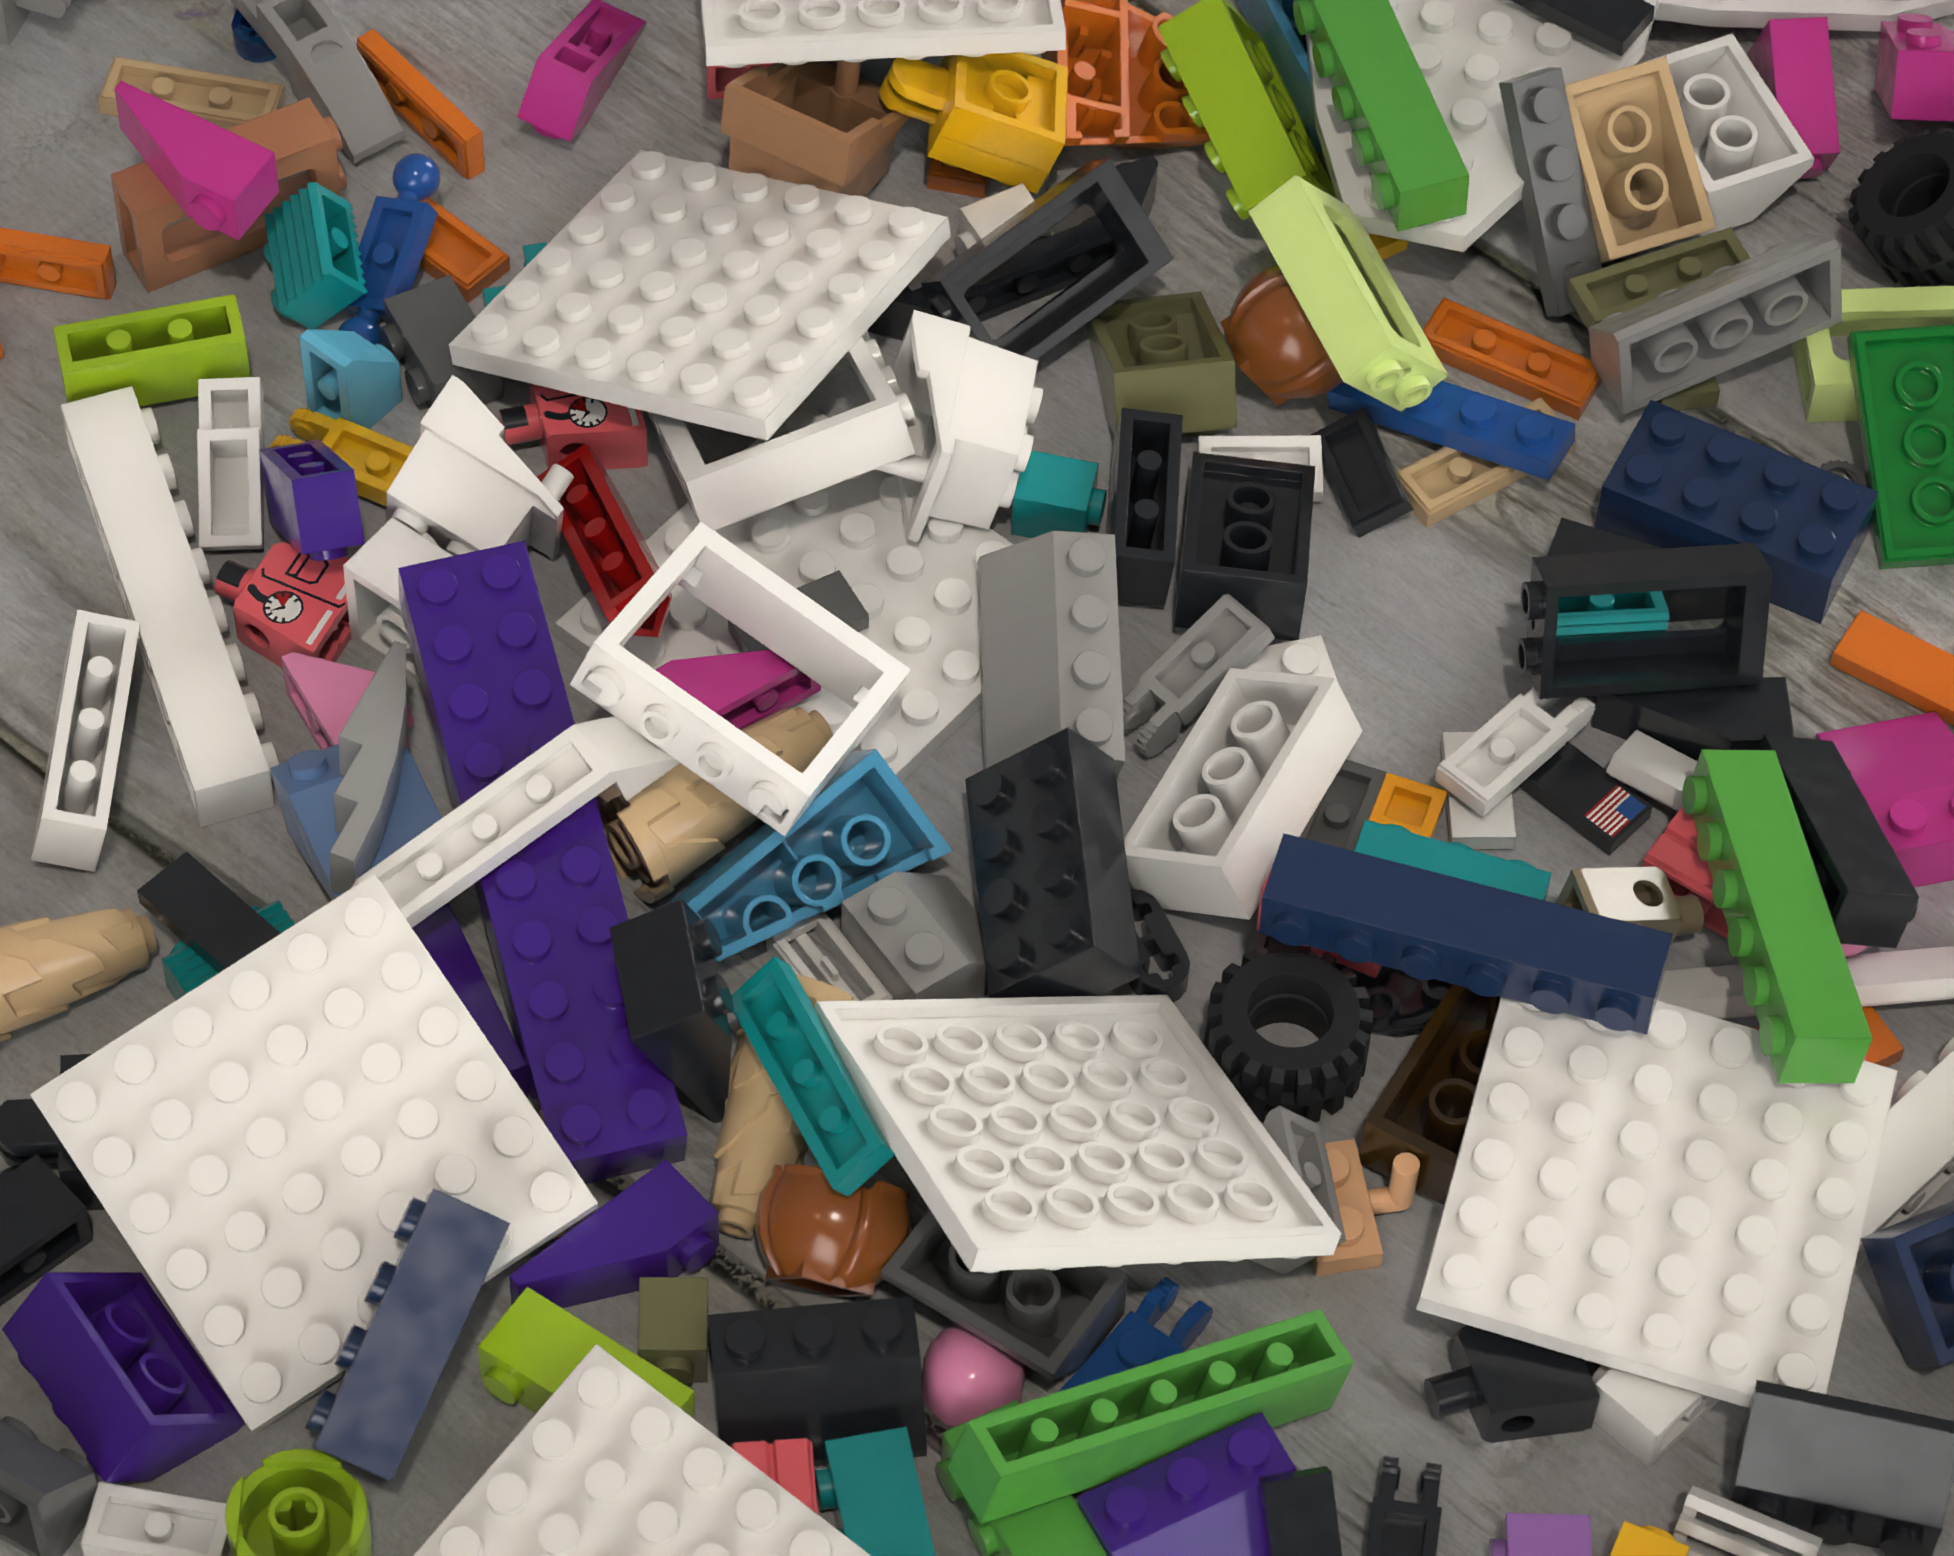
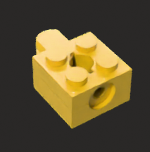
(986, 112)

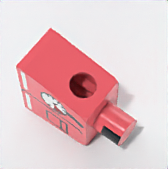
(571, 420)
(288, 604)

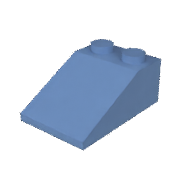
(307, 804)

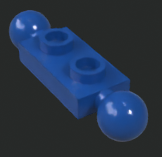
(394, 242)

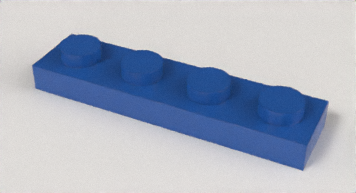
(1472, 425)

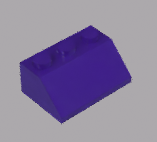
(120, 1373)
(1193, 1499)

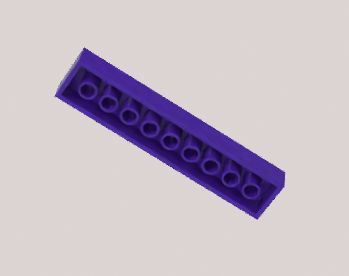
(551, 905)

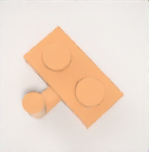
(1360, 1205)

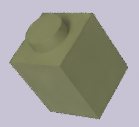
(675, 1326)

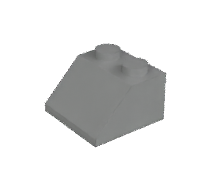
(918, 937)

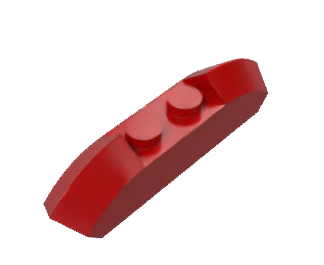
(606, 539)

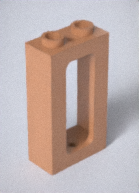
(183, 249)

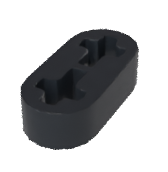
(1164, 945)

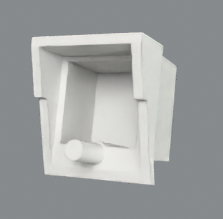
(968, 426)
(471, 485)

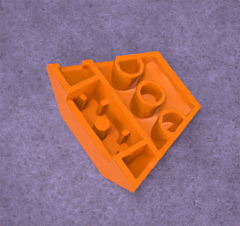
(1118, 80)

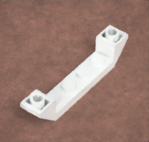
(517, 812)

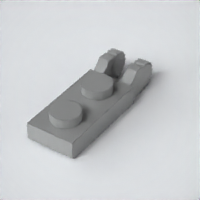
(1192, 672)

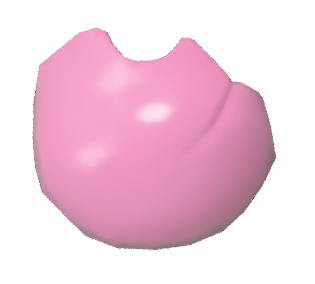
(968, 1376)

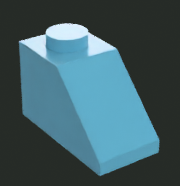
(349, 376)

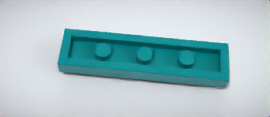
(810, 1076)

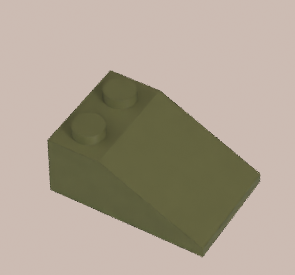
(1166, 360)

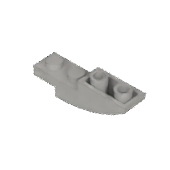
(326, 70)

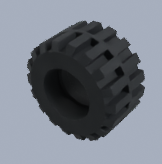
(1908, 209)
(1298, 992)

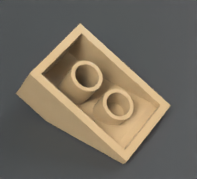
(1637, 160)

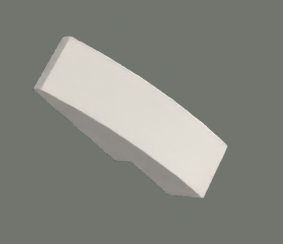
(230, 463)

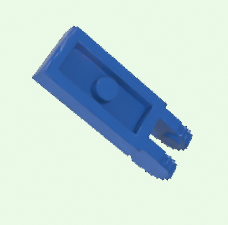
(1138, 1341)

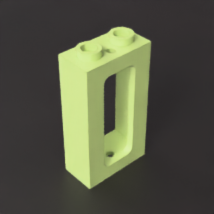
(1348, 294)
(1826, 379)

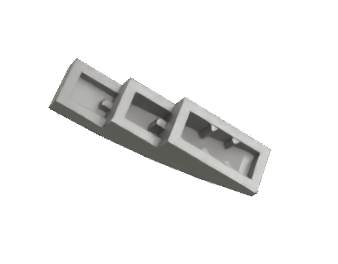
(371, 767)

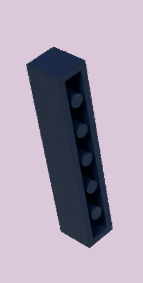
(1464, 934)

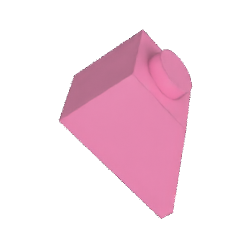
(326, 694)

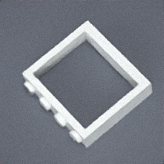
(798, 460)
(782, 622)

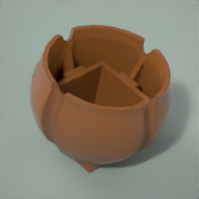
(1276, 340)
(824, 1237)

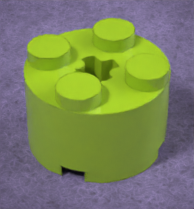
(298, 1507)

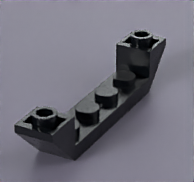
(1035, 270)

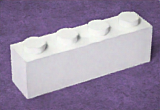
(86, 741)

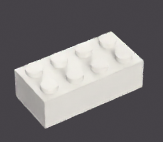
(1236, 786)

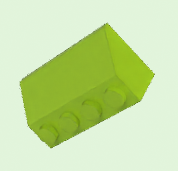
(1240, 103)

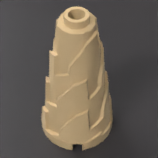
(687, 820)
(66, 959)
(756, 1130)

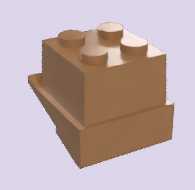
(810, 126)

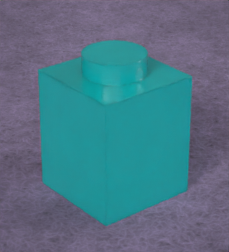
(1057, 496)

